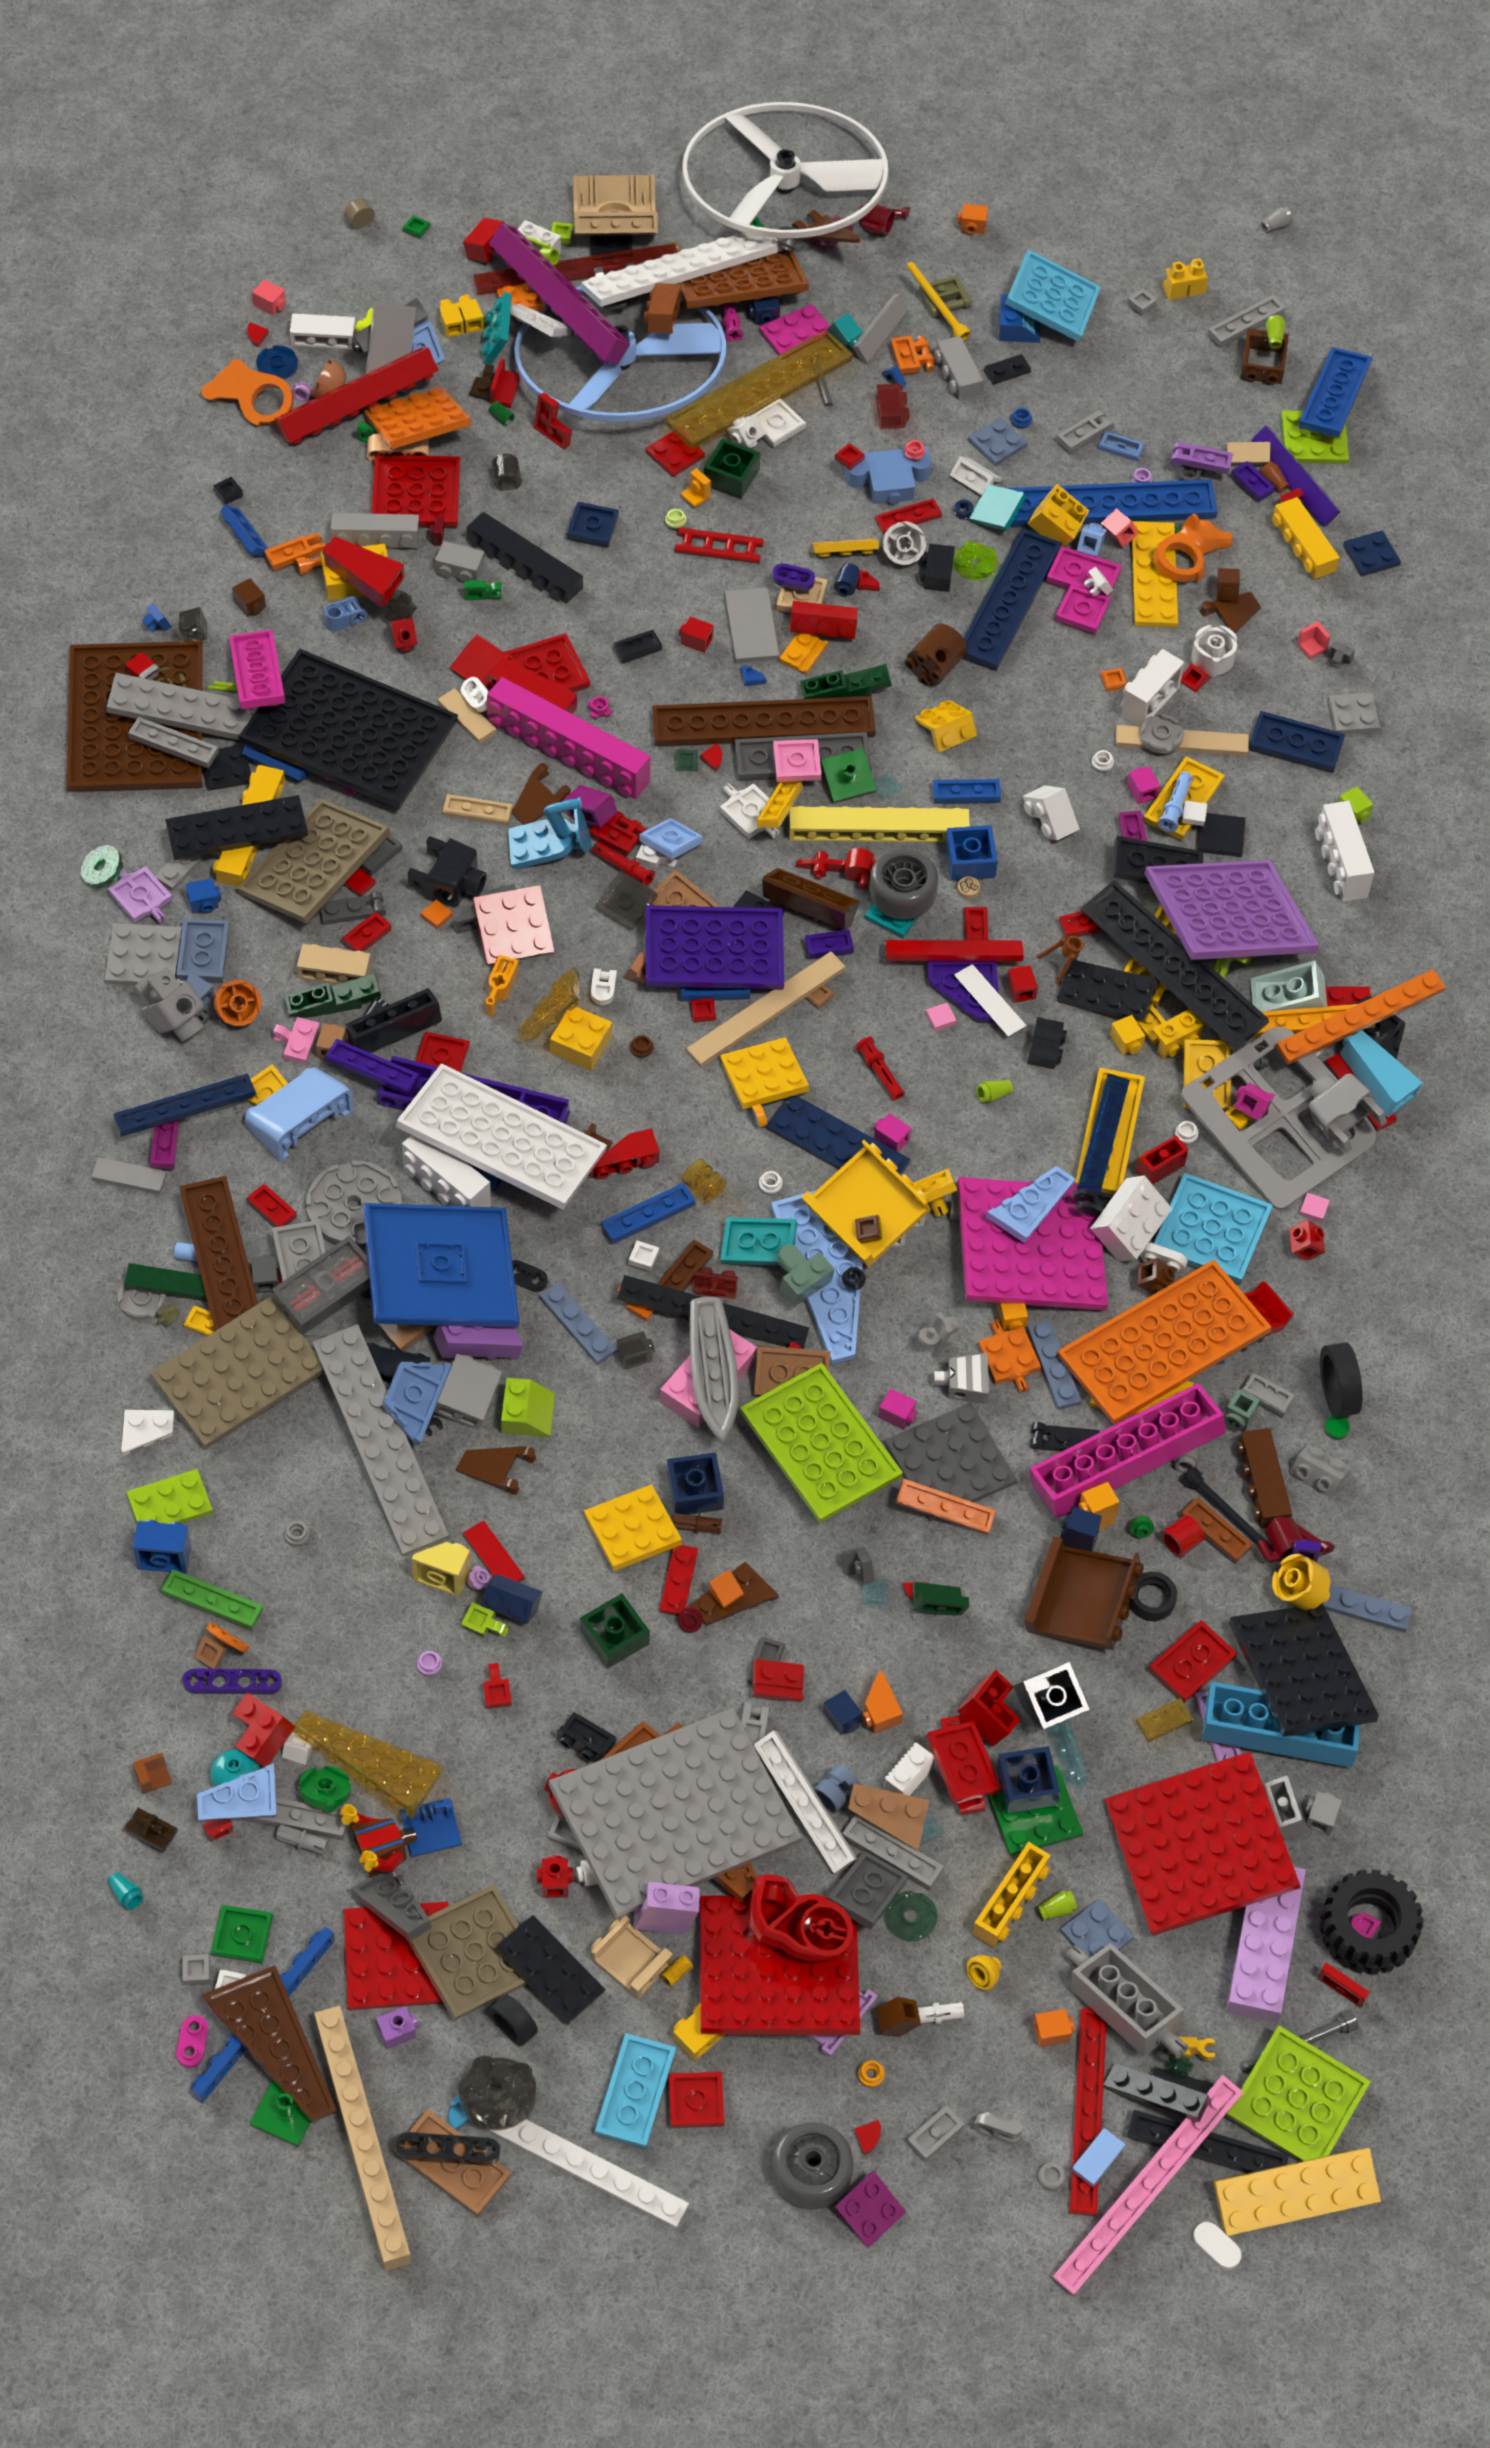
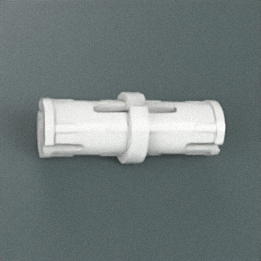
(938, 2013)

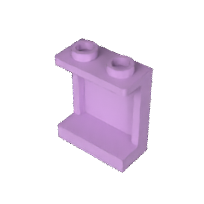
(667, 1908)

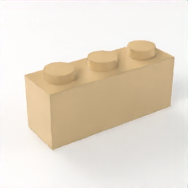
(332, 964)

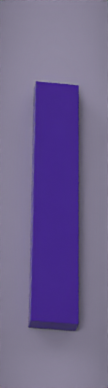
(1298, 477)

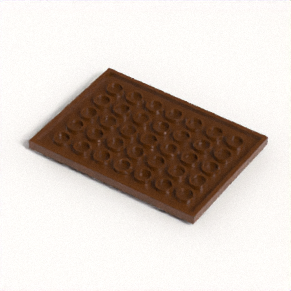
(98, 741)

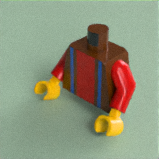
(378, 1841)

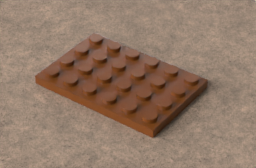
(752, 280)

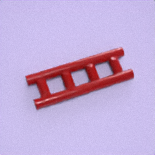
(710, 537)

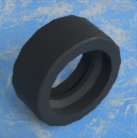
(1150, 1613)
(513, 2020)

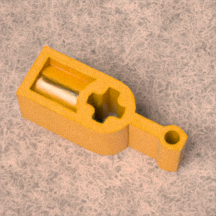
(501, 981)

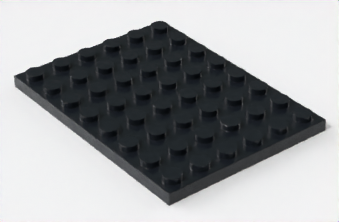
(350, 729)

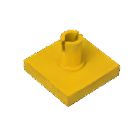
(935, 1188)

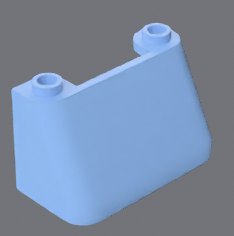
(297, 1109)

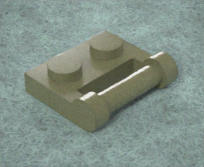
(946, 289)

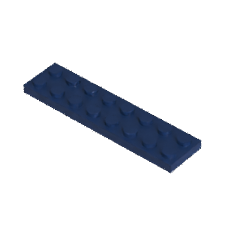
(1010, 598)

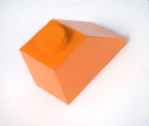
(881, 1706)

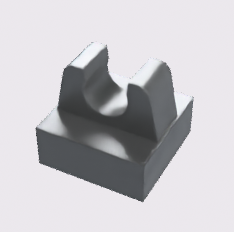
(1341, 653)

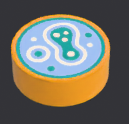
(759, 1115)

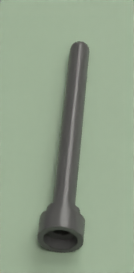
(1345, 2023)

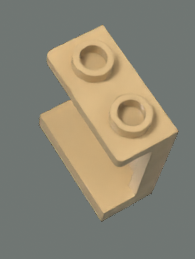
(630, 1957)

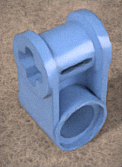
(343, 614)

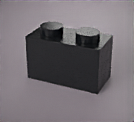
(938, 567)

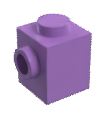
(397, 2027)

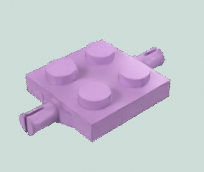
(140, 895)

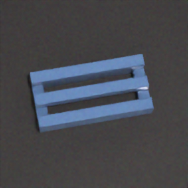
(1121, 449)

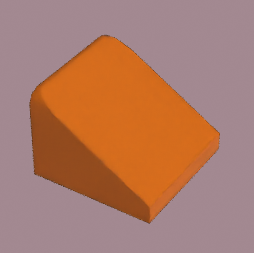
(725, 1589)

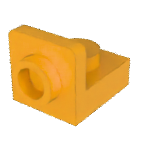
(699, 489)

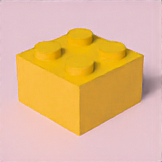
(581, 1038)

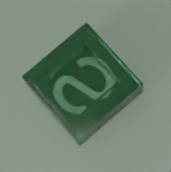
(686, 760)

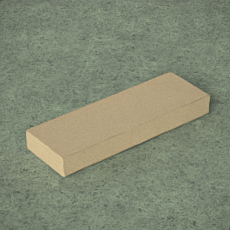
(468, 718)
(477, 809)

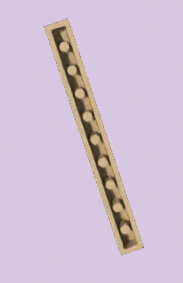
(362, 2138)

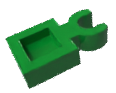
(479, 590)

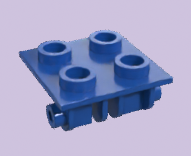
(434, 1827)

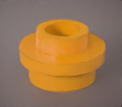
(874, 2066)

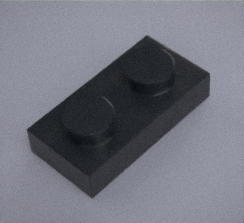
(1007, 369)

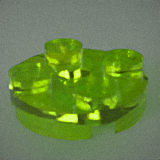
(972, 551)

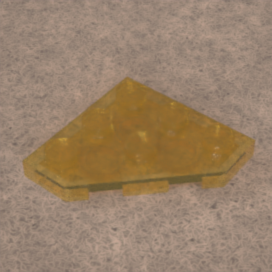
(548, 1011)

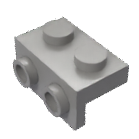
(1319, 1470)

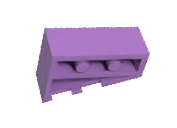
(478, 1341)

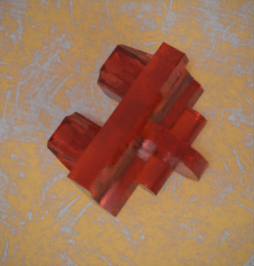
(715, 1284)

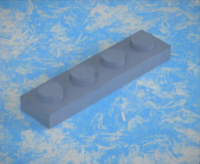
(578, 1323)
(1056, 1373)
(1368, 1608)

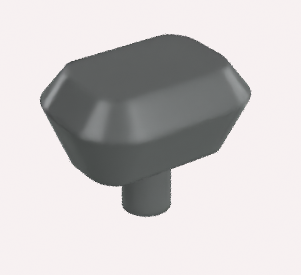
(204, 1016)

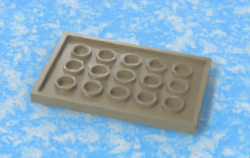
(310, 869)
(238, 1372)

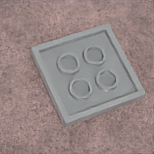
(140, 951)

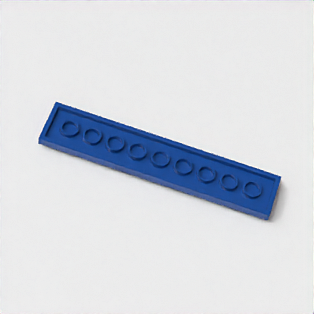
(1135, 500)

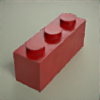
(823, 619)

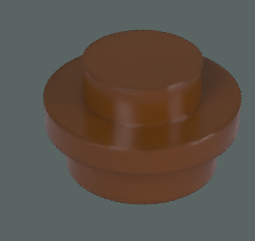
(641, 1046)

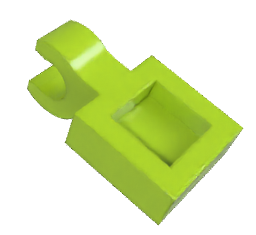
(482, 1619)

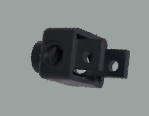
(451, 875)

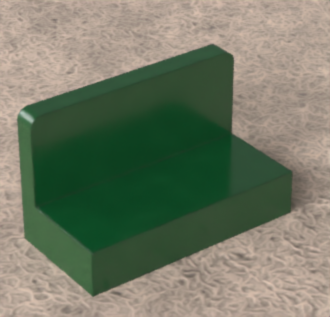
(939, 1599)

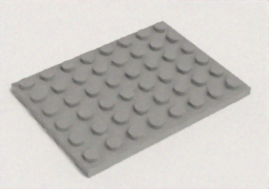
(674, 1810)

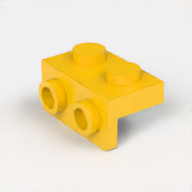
(1175, 1031)

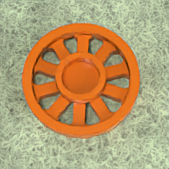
(227, 1638)

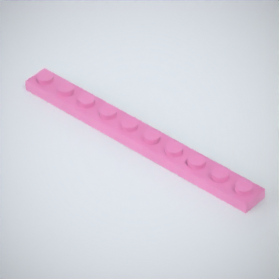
(1145, 2188)

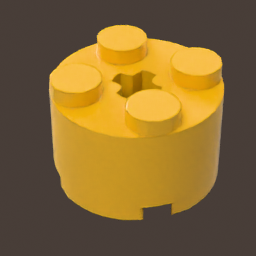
(1301, 1582)

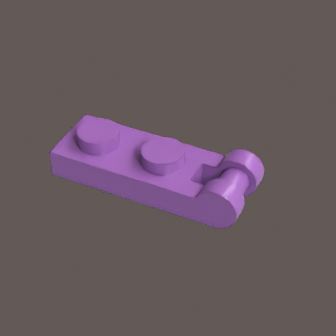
(1201, 457)

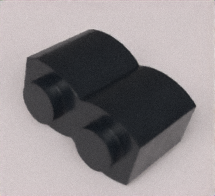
(1046, 1043)

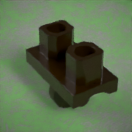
(151, 1829)

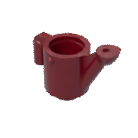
(881, 218)
(1282, 1535)

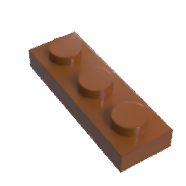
(1218, 1530)

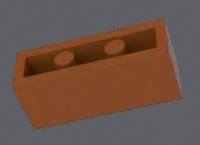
(663, 308)

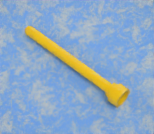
(958, 328)

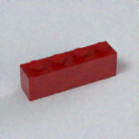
(533, 683)

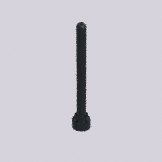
(1196, 1481)

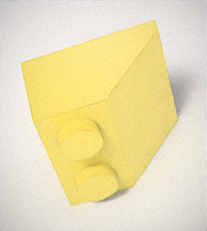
(443, 1567)

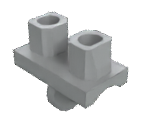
(938, 1333)

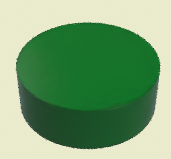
(1337, 1428)

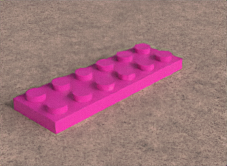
(257, 669)

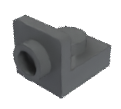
(858, 1562)

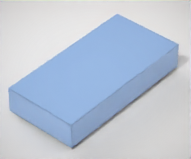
(1098, 2157)

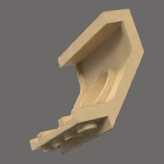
(629, 194)

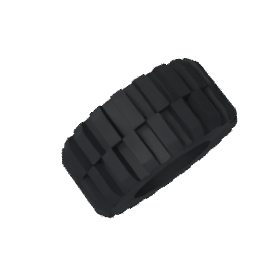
(1363, 1951)

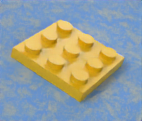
(764, 1073)
(632, 1527)

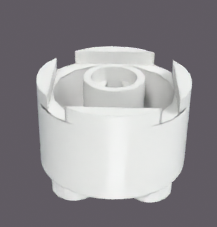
(1214, 650)

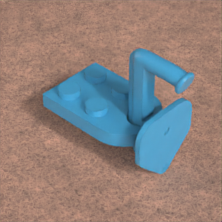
(550, 837)

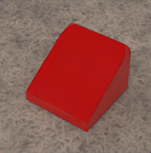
(1194, 678)
(217, 1828)

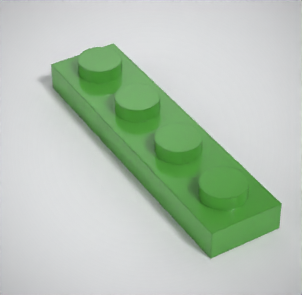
(212, 1599)

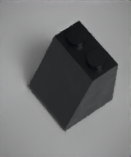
(1052, 1696)

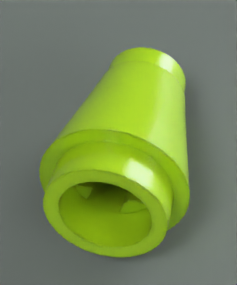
(1275, 330)
(993, 1090)
(1058, 1906)

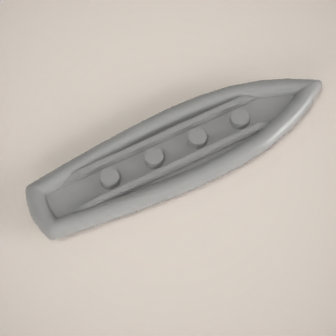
(713, 1365)

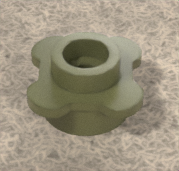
(168, 1314)

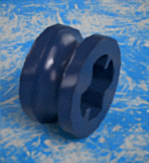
(962, 514)

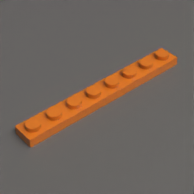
(1360, 1017)

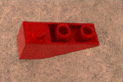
(631, 1152)

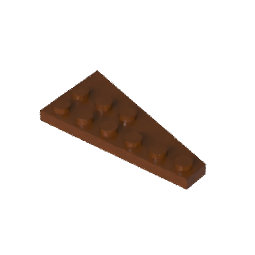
(269, 2029)

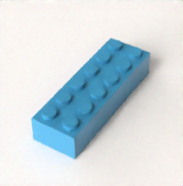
(1244, 1720)

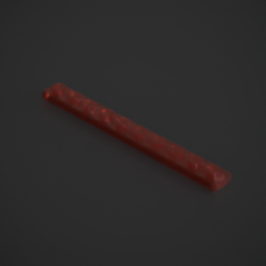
(575, 268)

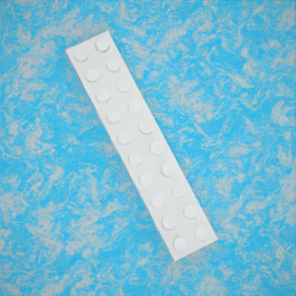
(679, 267)

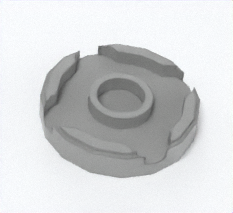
(1161, 734)
(140, 1306)

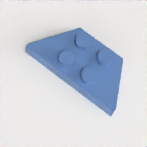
(415, 1395)

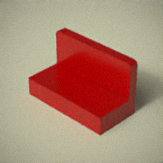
(504, 385)

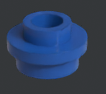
(1021, 413)

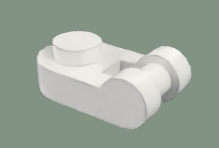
(603, 992)

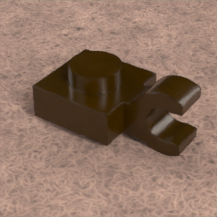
(481, 386)

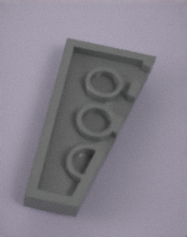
(394, 1903)

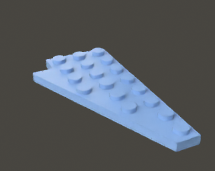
(833, 1306)

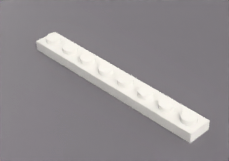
(595, 2171)

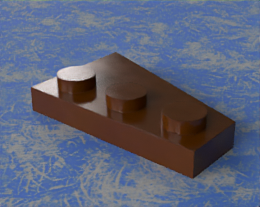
(755, 1592)

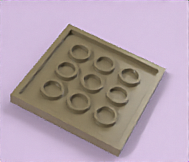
(462, 1953)

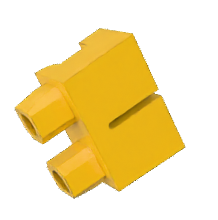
(1185, 280)
(461, 316)

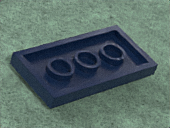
(1296, 741)

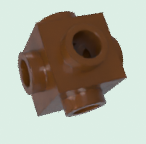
(1155, 1275)

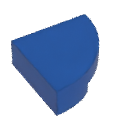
(894, 374)
(752, 677)

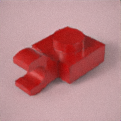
(496, 1690)

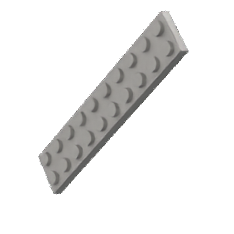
(380, 1441)

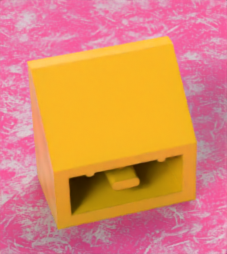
(1058, 516)

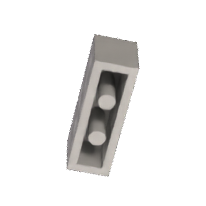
(958, 367)

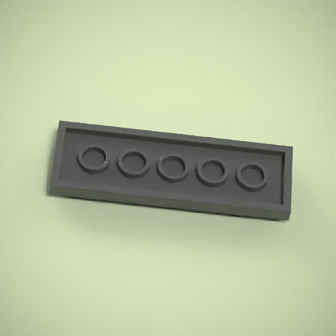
(756, 755)

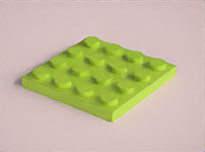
(1298, 2097)

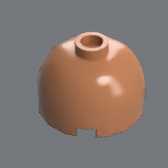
(331, 377)

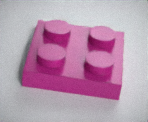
(1082, 609)

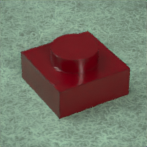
(437, 531)

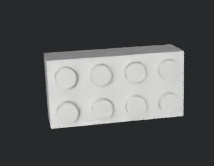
(1344, 851)
(445, 1175)

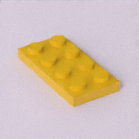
(1201, 790)

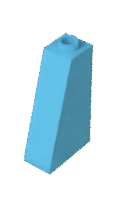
(1380, 1072)

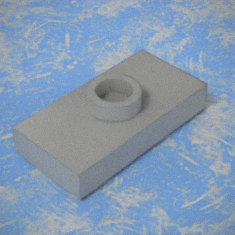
(1269, 1394)

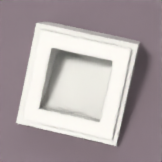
(296, 1749)

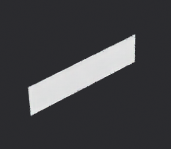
(990, 1000)

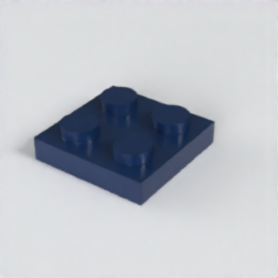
(592, 524)
(1372, 553)

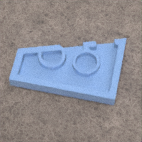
(241, 1798)

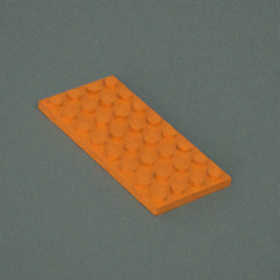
(1164, 1341)

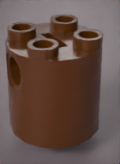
(936, 654)

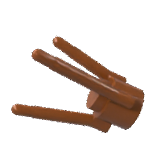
(1070, 949)

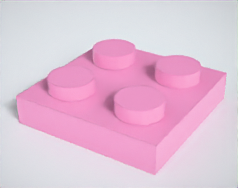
(797, 760)

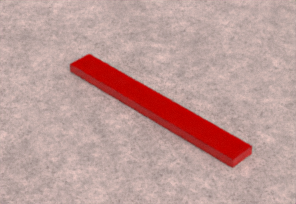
(1088, 2105)

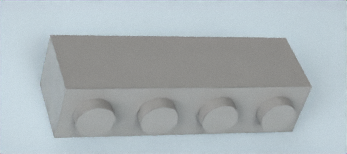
(376, 529)

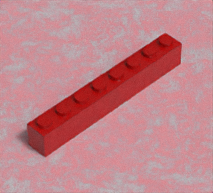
(356, 394)

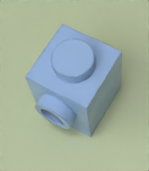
(1092, 539)

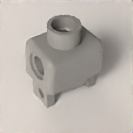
(170, 1005)
(1341, 1106)

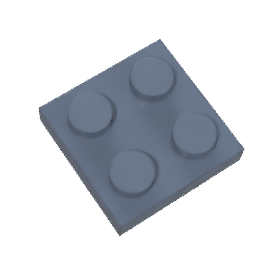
(997, 441)
(1096, 1929)

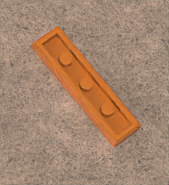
(945, 1506)

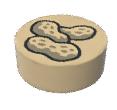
(968, 887)

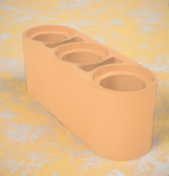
(378, 446)

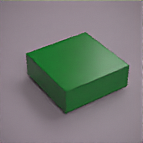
(416, 227)

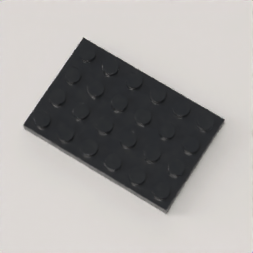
(1303, 1670)

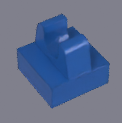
(155, 619)

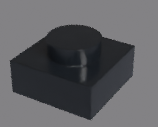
(228, 490)

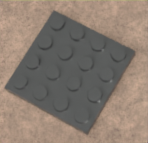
(952, 1456)

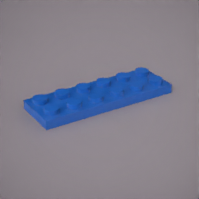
(1335, 392)

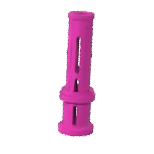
(731, 322)

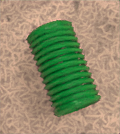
(503, 412)

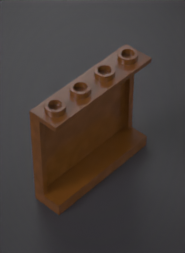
(1083, 1596)

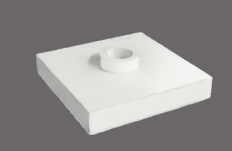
(779, 422)

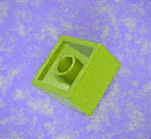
(527, 1408)

